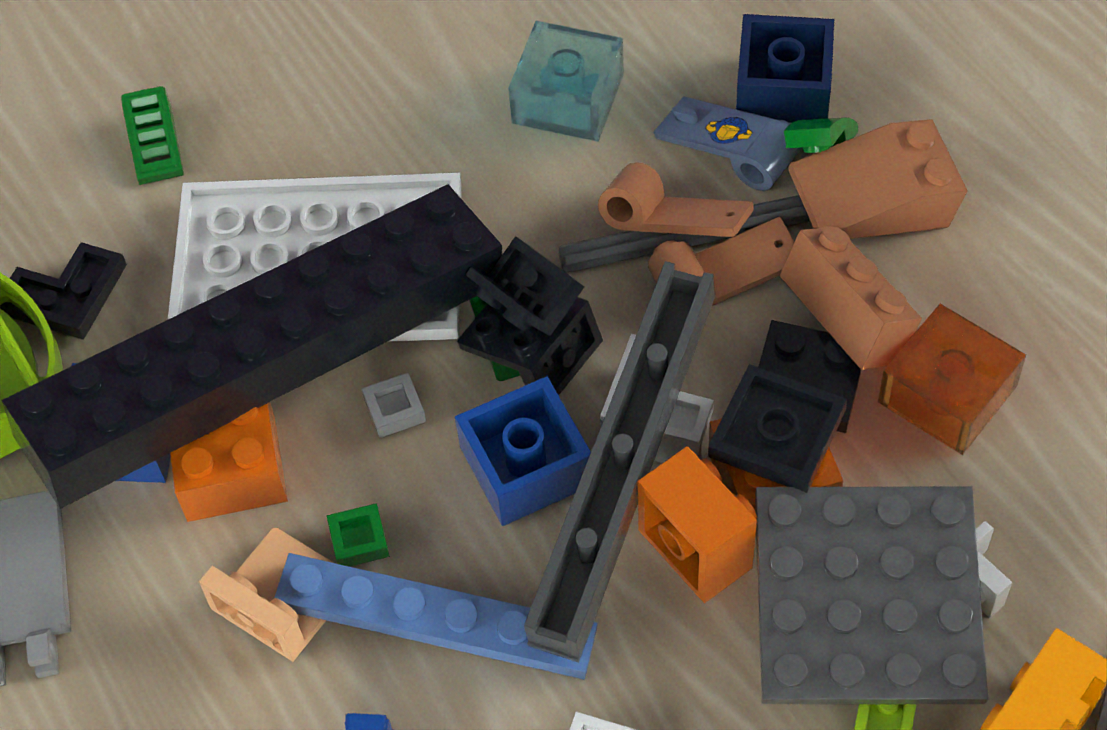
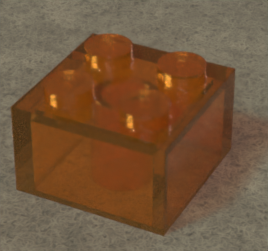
(951, 378)

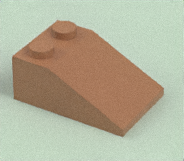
(882, 182)

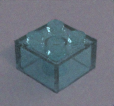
(566, 80)

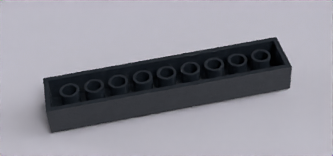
(249, 345)

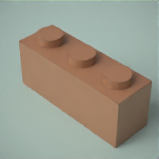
(849, 296)

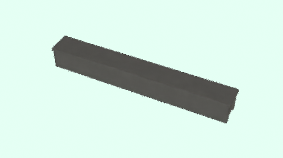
(620, 457)

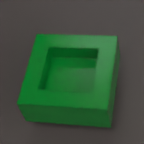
(358, 535)

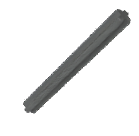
(638, 244)

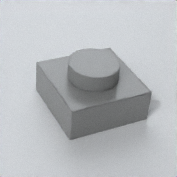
(393, 405)

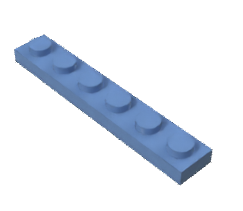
(418, 613)

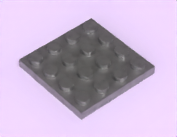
(869, 596)

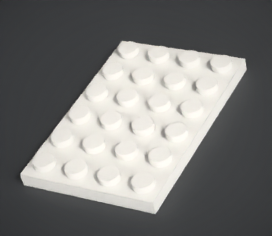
(251, 226)

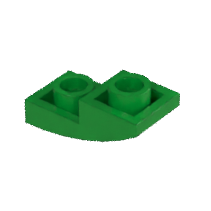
(819, 134)

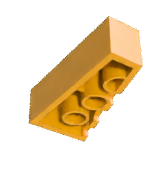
(1054, 690)

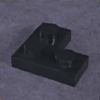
(77, 296)

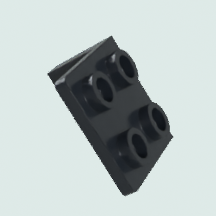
(535, 352)

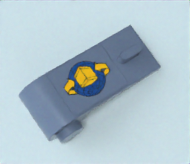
(749, 140)

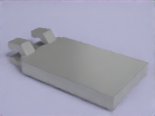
(33, 580)

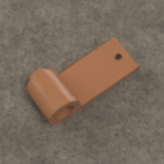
(638, 204)
(736, 262)

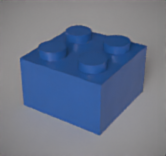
(523, 450)

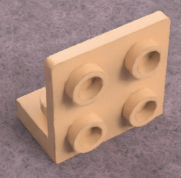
(249, 595)

